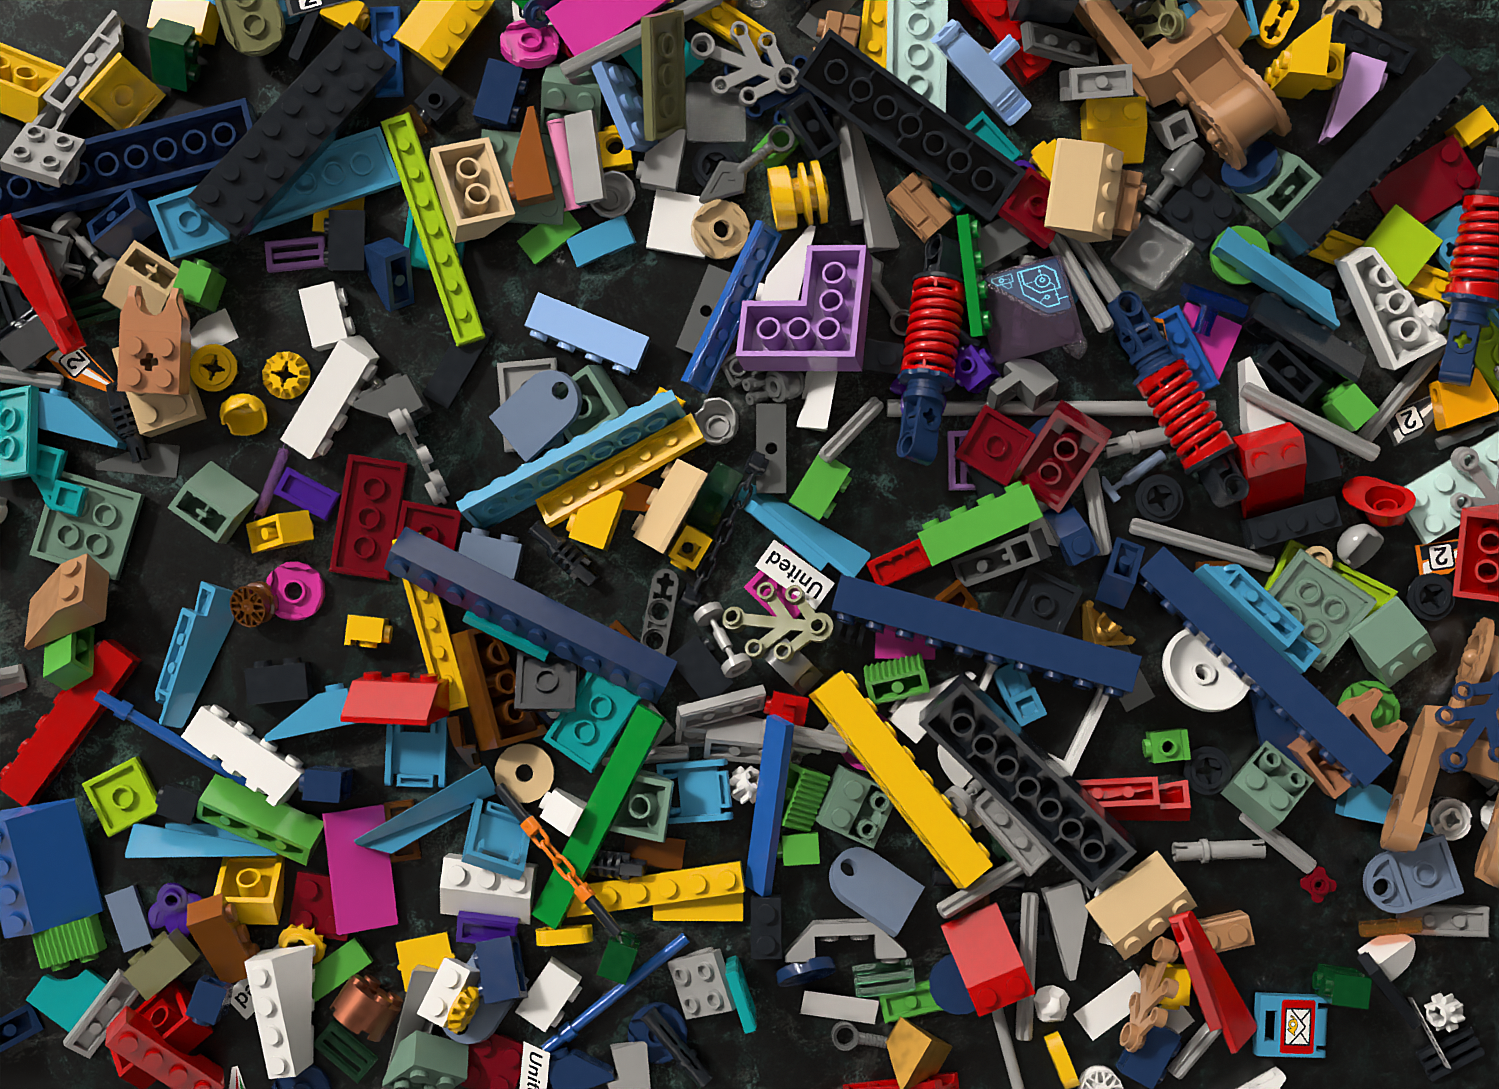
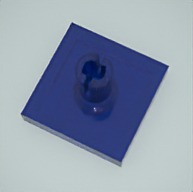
(1211, 304)

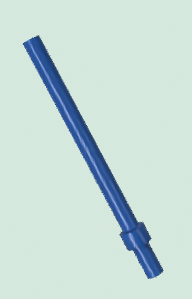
(125, 710)
(569, 1030)

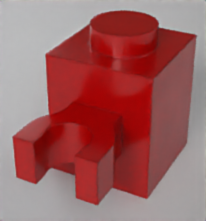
(787, 706)

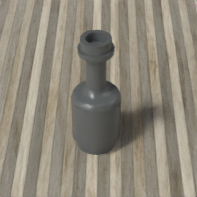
(1176, 172)

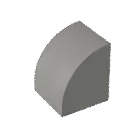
(1174, 127)

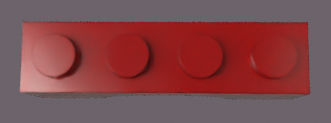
(996, 18)
(140, 1043)

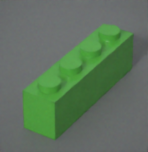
(980, 524)
(256, 820)

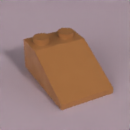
(68, 601)

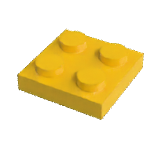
(122, 94)

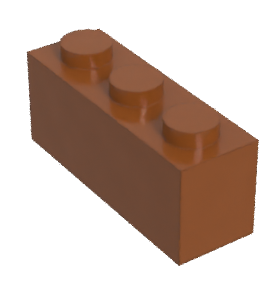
(221, 936)

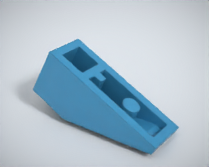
(70, 418)
(317, 714)
(1367, 804)

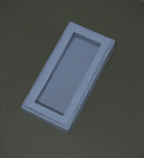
(129, 918)

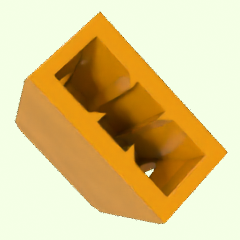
(1459, 403)

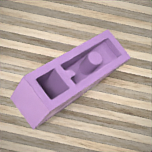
(1359, 83)

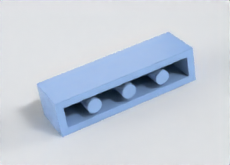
(587, 333)

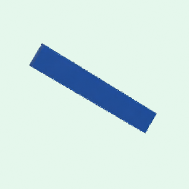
(726, 315)
(769, 804)

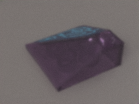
(1031, 310)

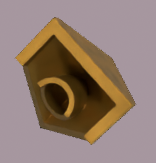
(1100, 628)
(915, 1053)

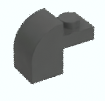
(1023, 379)
(797, 672)

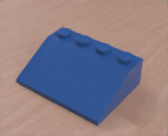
(45, 868)

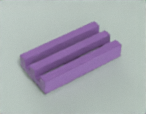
(270, 257)
(951, 464)

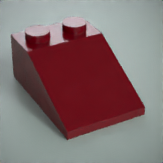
(1428, 181)
(1061, 455)

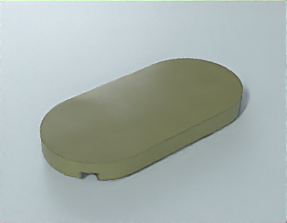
(252, 25)

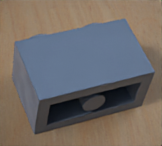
(500, 554)

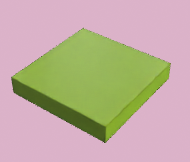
(1403, 244)
(122, 796)

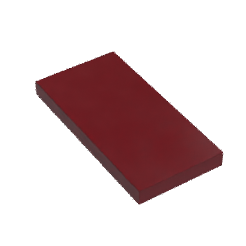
(368, 516)

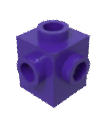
(975, 368)

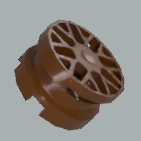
(244, 604)

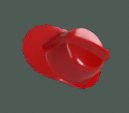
(1382, 501)

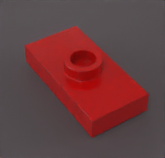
(899, 563)

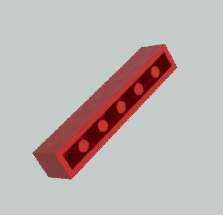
(66, 725)

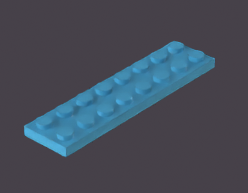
(343, 173)
(532, 480)

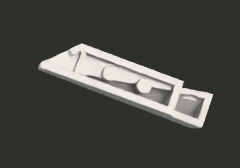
(818, 400)

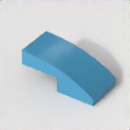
(601, 241)
(1018, 695)

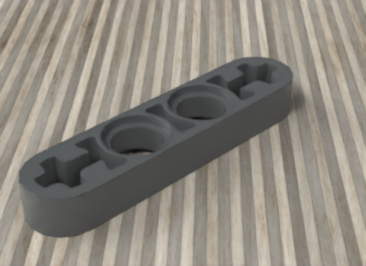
(651, 624)

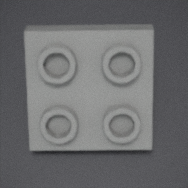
(44, 155)
(702, 983)

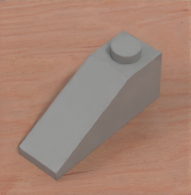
(1068, 921)

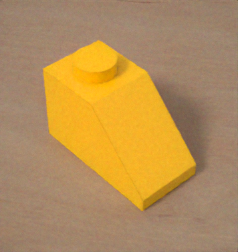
(280, 531)

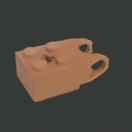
(157, 337)
(1359, 712)

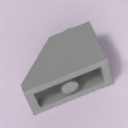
(663, 163)

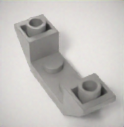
(803, 947)

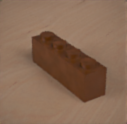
(491, 691)

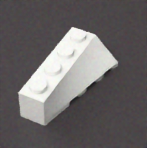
(1386, 310)
(331, 397)
(244, 754)
(283, 1006)

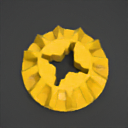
(208, 355)
(293, 386)
(291, 936)
(463, 1009)

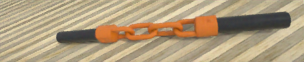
(583, 891)

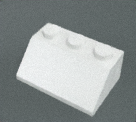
(484, 891)

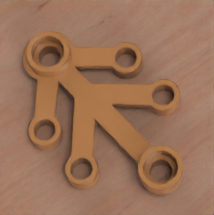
(1140, 1004)

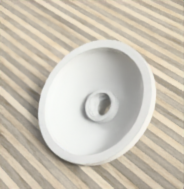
(1186, 657)

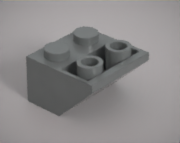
(397, 393)

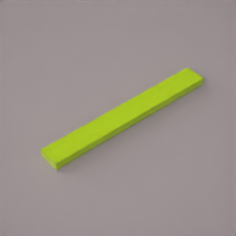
(433, 229)

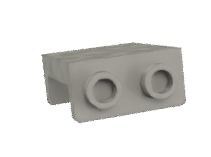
(1096, 82)

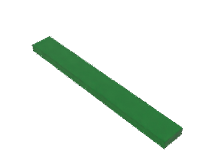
(600, 813)

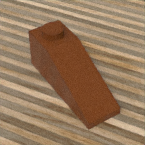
(530, 166)

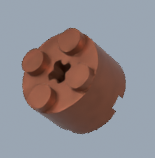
(366, 1006)

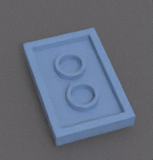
(624, 104)

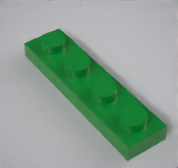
(972, 263)

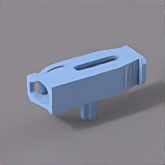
(983, 70)

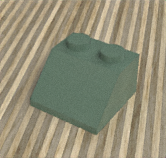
(599, 400)
(1392, 642)
(646, 808)

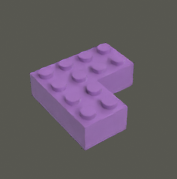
(823, 327)

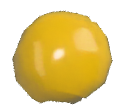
(244, 414)

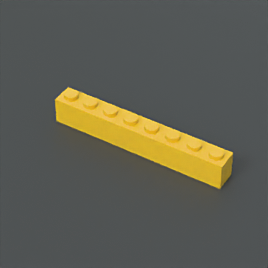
(901, 779)

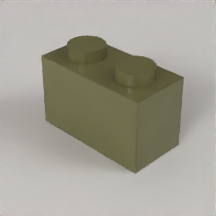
(161, 964)

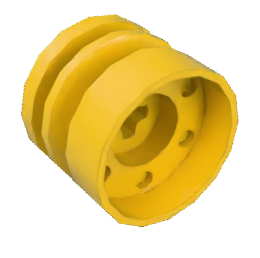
(798, 195)

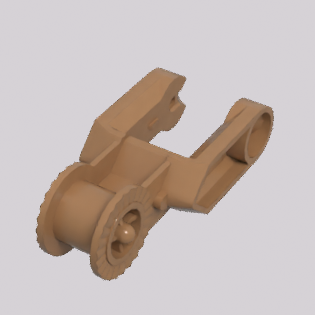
(1197, 71)
(1420, 763)

